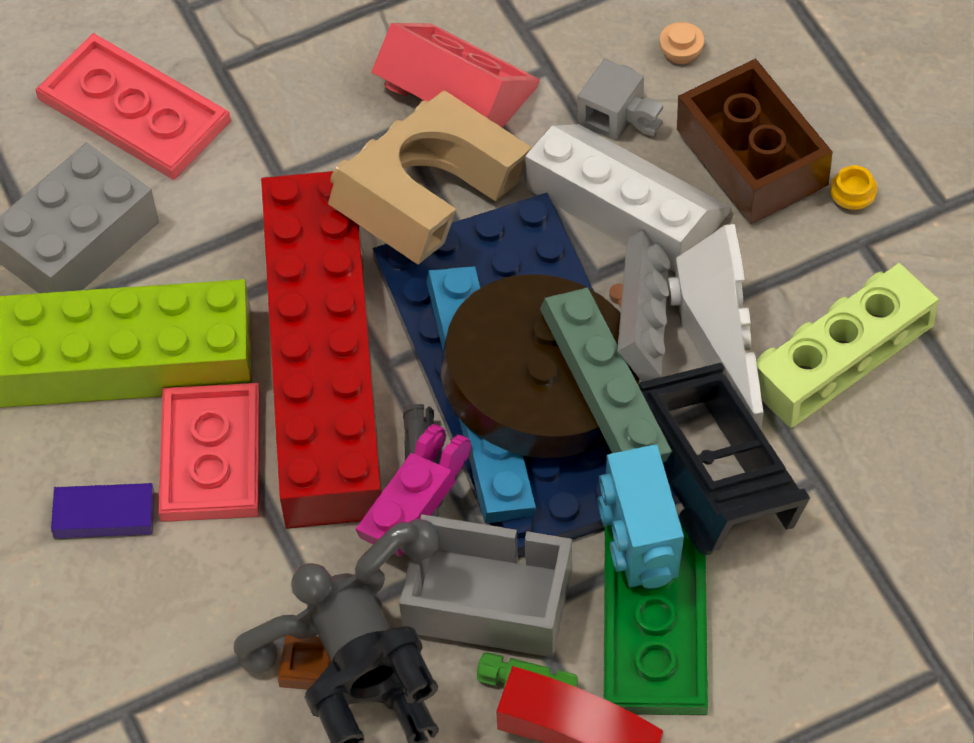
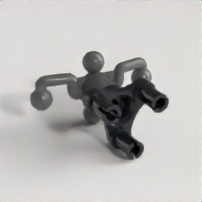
(364, 653)

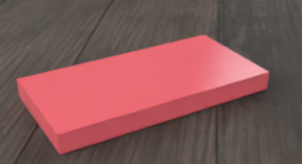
(133, 106)

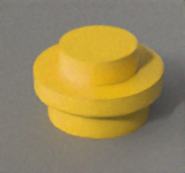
(853, 187)

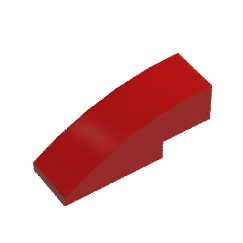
(563, 713)

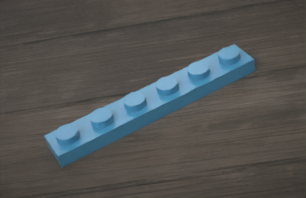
(497, 473)

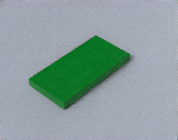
(657, 639)

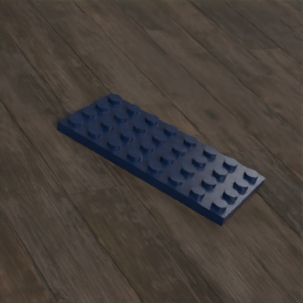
(502, 244)

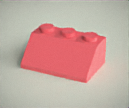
(430, 60)

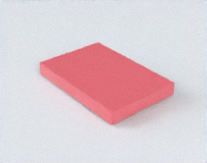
(210, 452)

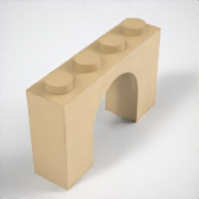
(440, 135)

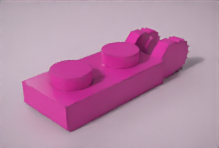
(417, 484)

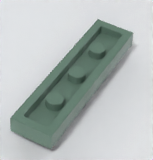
(602, 373)

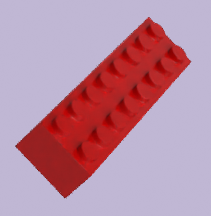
(319, 355)

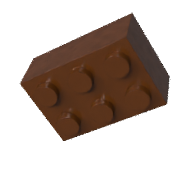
(754, 140)

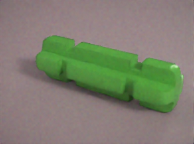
(493, 669)

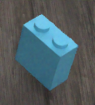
(642, 517)

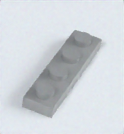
(644, 306)

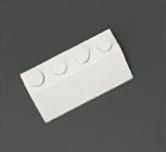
(620, 190)

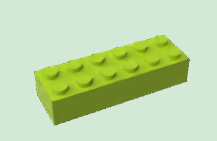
(123, 342)

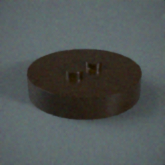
(510, 373)

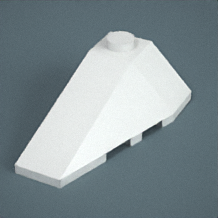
(713, 314)

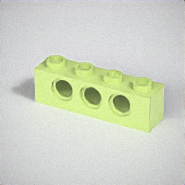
(797, 392)

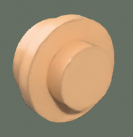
(681, 42)

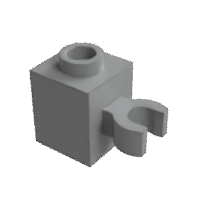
(615, 100)

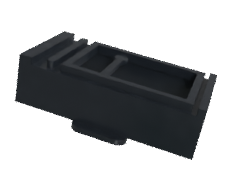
(717, 505)

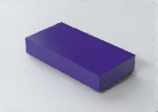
(103, 510)

